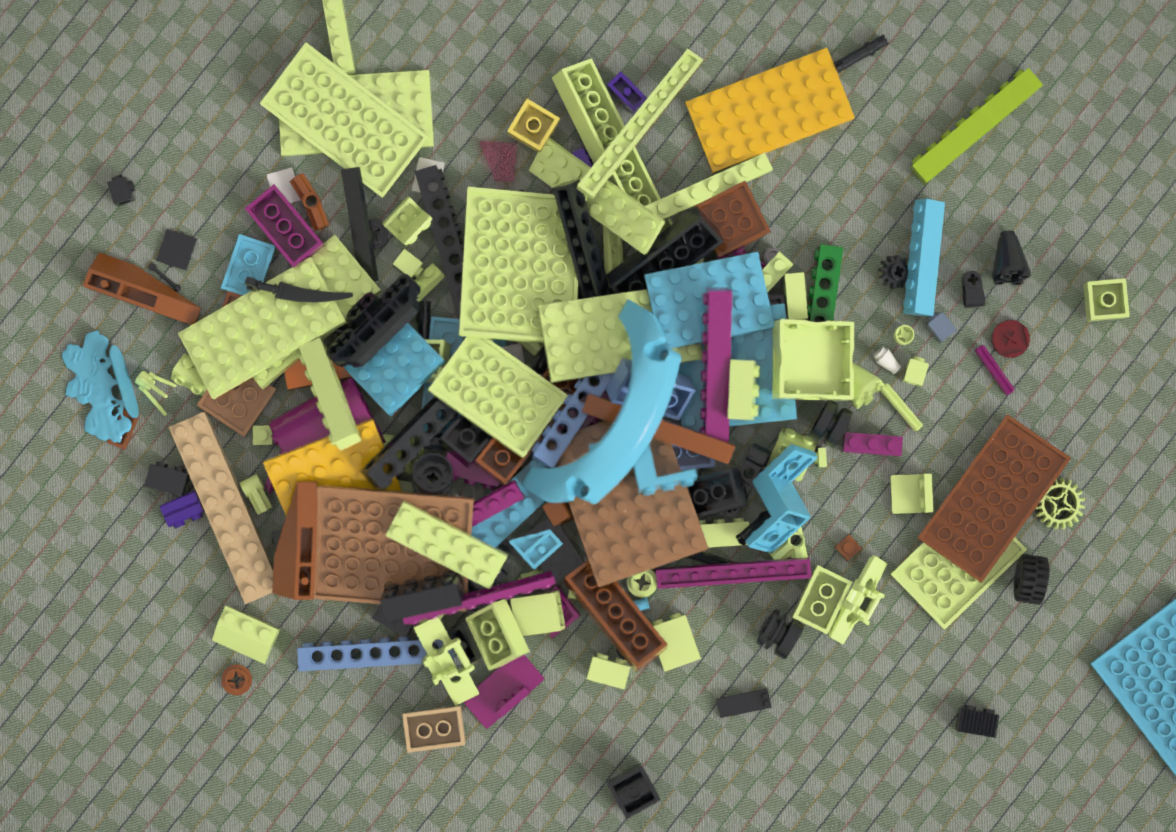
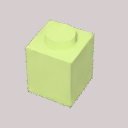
(409, 264)
(915, 371)

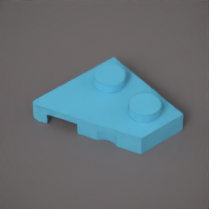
(536, 547)

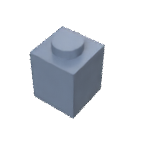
(940, 326)

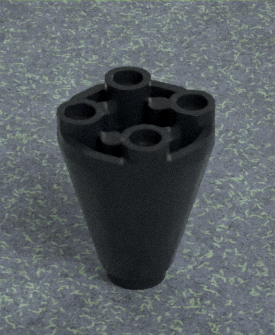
(1010, 261)

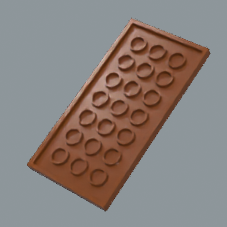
(994, 498)

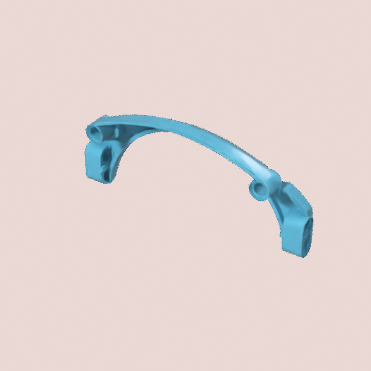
(644, 406)

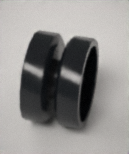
(833, 425)

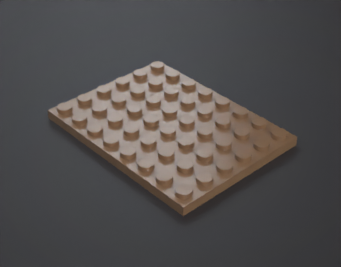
(631, 530)
(352, 548)

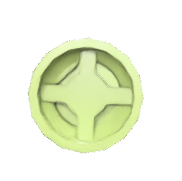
(904, 332)

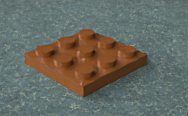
(736, 218)

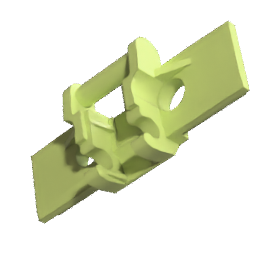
(851, 606)
(441, 663)

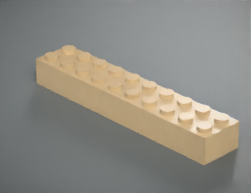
(224, 506)

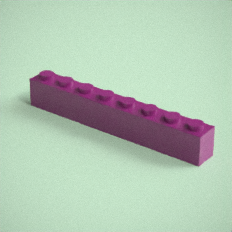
(716, 362)

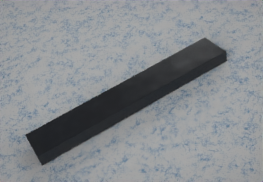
(359, 220)

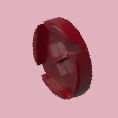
(1010, 339)

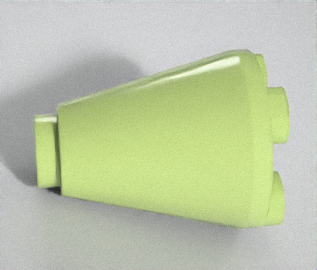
(864, 386)

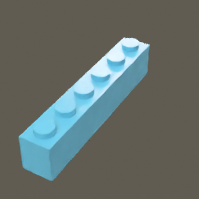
(924, 257)

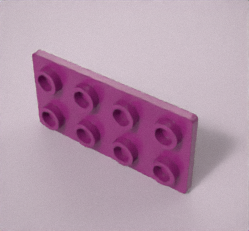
(504, 690)

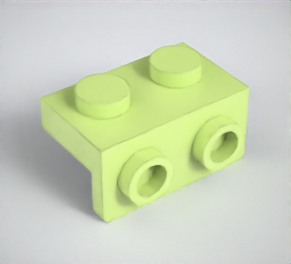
(187, 375)

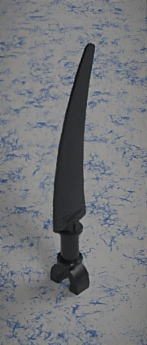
(294, 293)

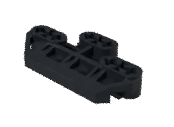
(375, 322)

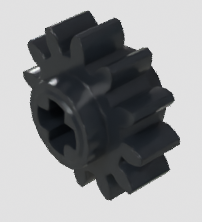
(892, 265)

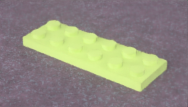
(446, 544)

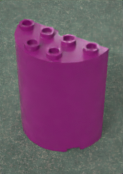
(305, 423)

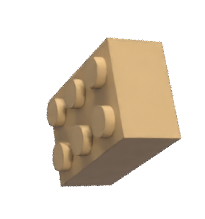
(434, 728)

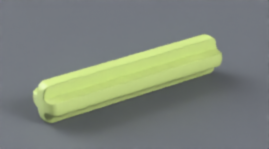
(901, 407)

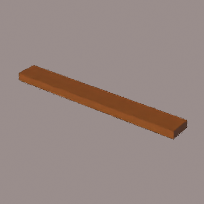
(666, 431)

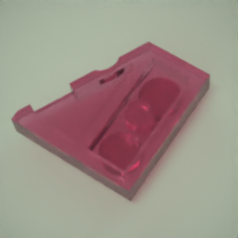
(501, 159)

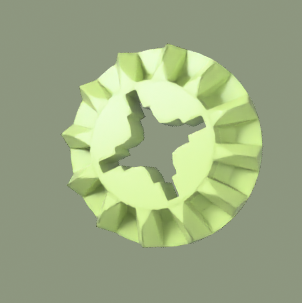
(647, 589)

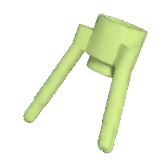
(147, 381)

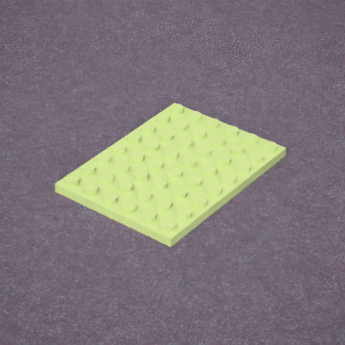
(512, 264)

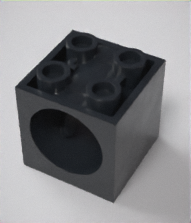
(633, 790)

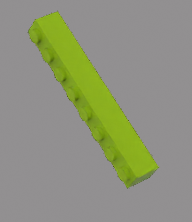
(976, 126)

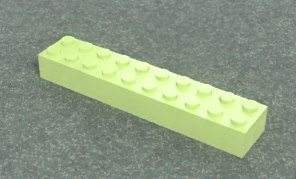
(599, 125)

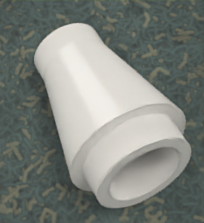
(886, 359)

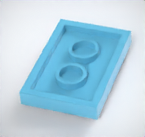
(248, 259)

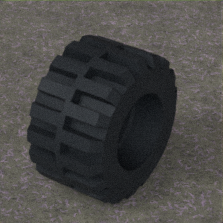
(1031, 579)

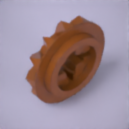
(229, 674)

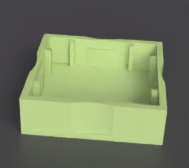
(813, 360)

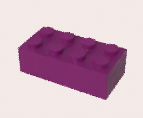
(284, 226)

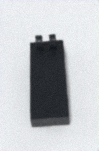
(743, 703)

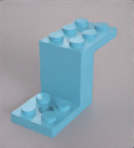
(646, 476)
(781, 498)

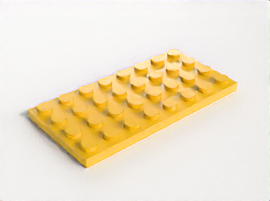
(769, 110)

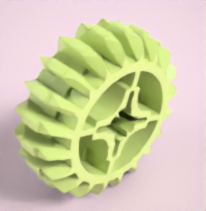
(1054, 511)

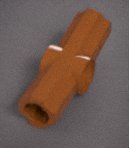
(305, 191)

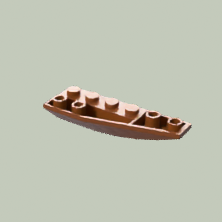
(137, 287)
(297, 546)

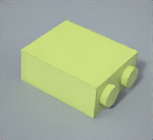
(795, 296)
(538, 612)
(680, 641)

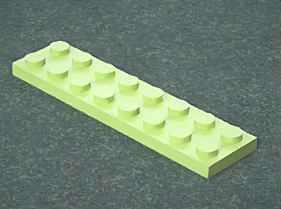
(609, 206)

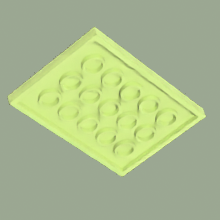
(498, 393)
(943, 587)

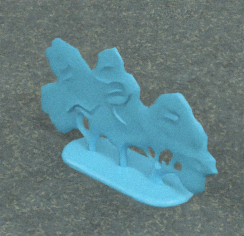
(95, 383)

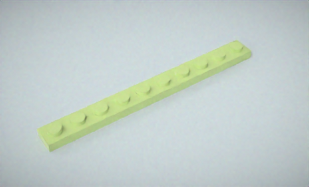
(639, 124)

